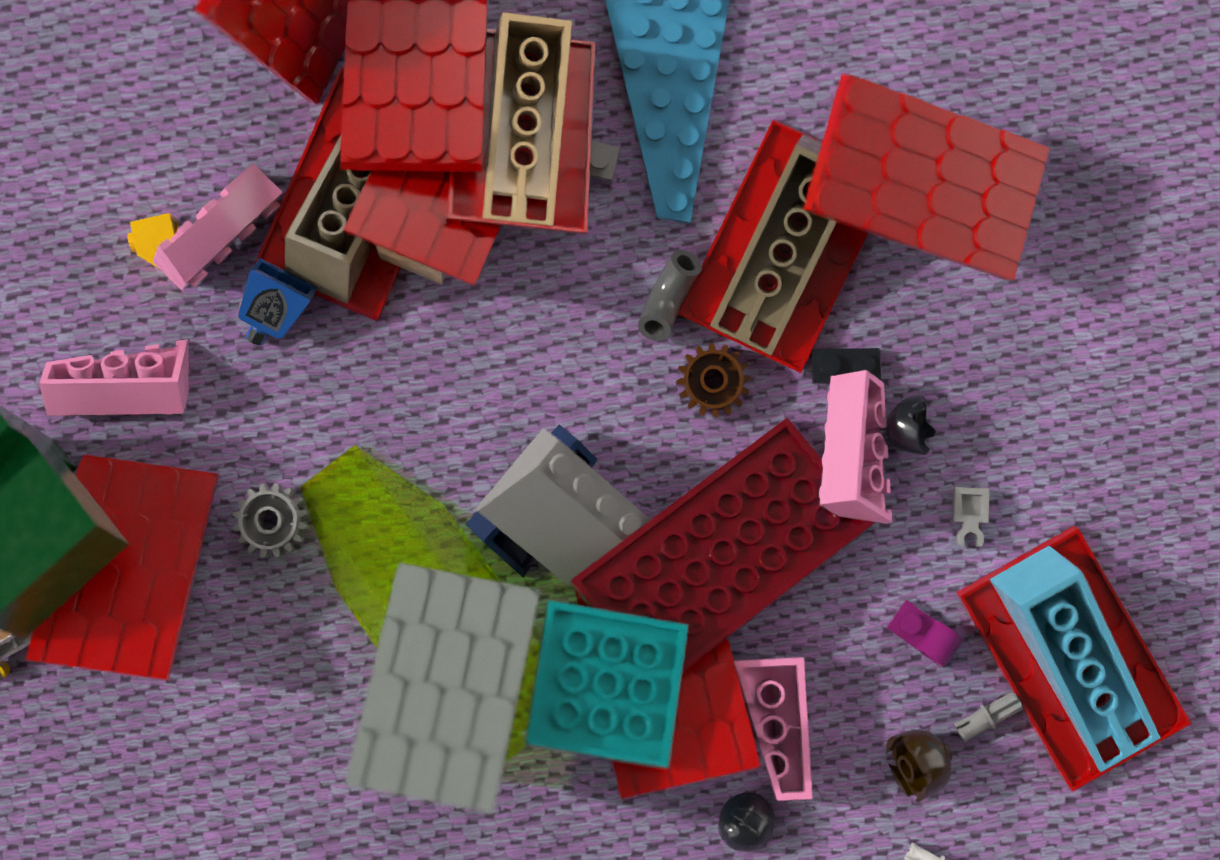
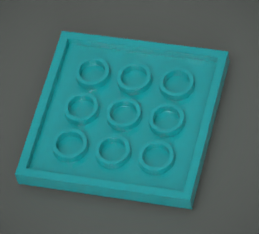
(606, 684)

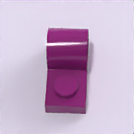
(925, 634)

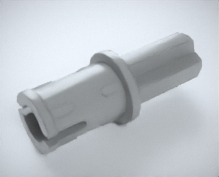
(988, 716)

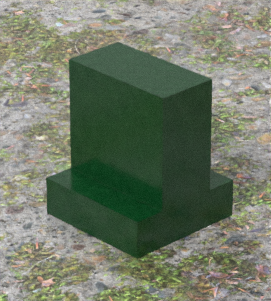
(49, 528)

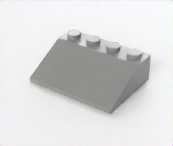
(559, 508)

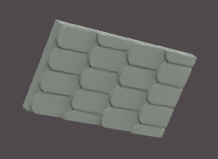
(444, 688)

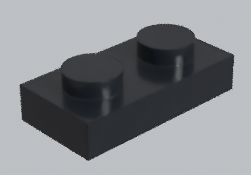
(843, 361)

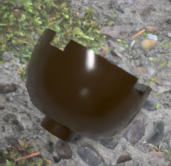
(921, 763)

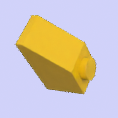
(150, 233)

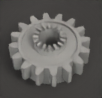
(252, 520)

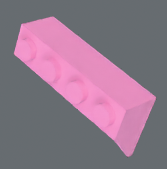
(217, 228)
(118, 383)
(855, 449)
(779, 714)

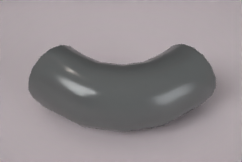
(668, 295)

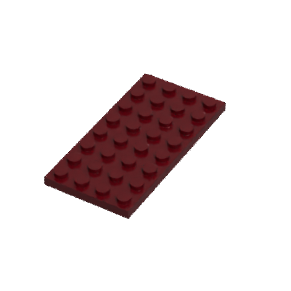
(725, 545)

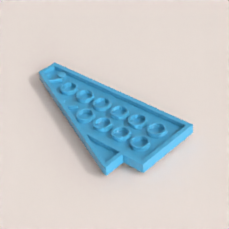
(669, 75)

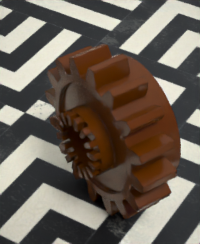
(718, 362)

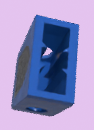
(272, 301)

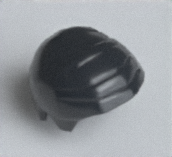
(908, 426)
(746, 822)

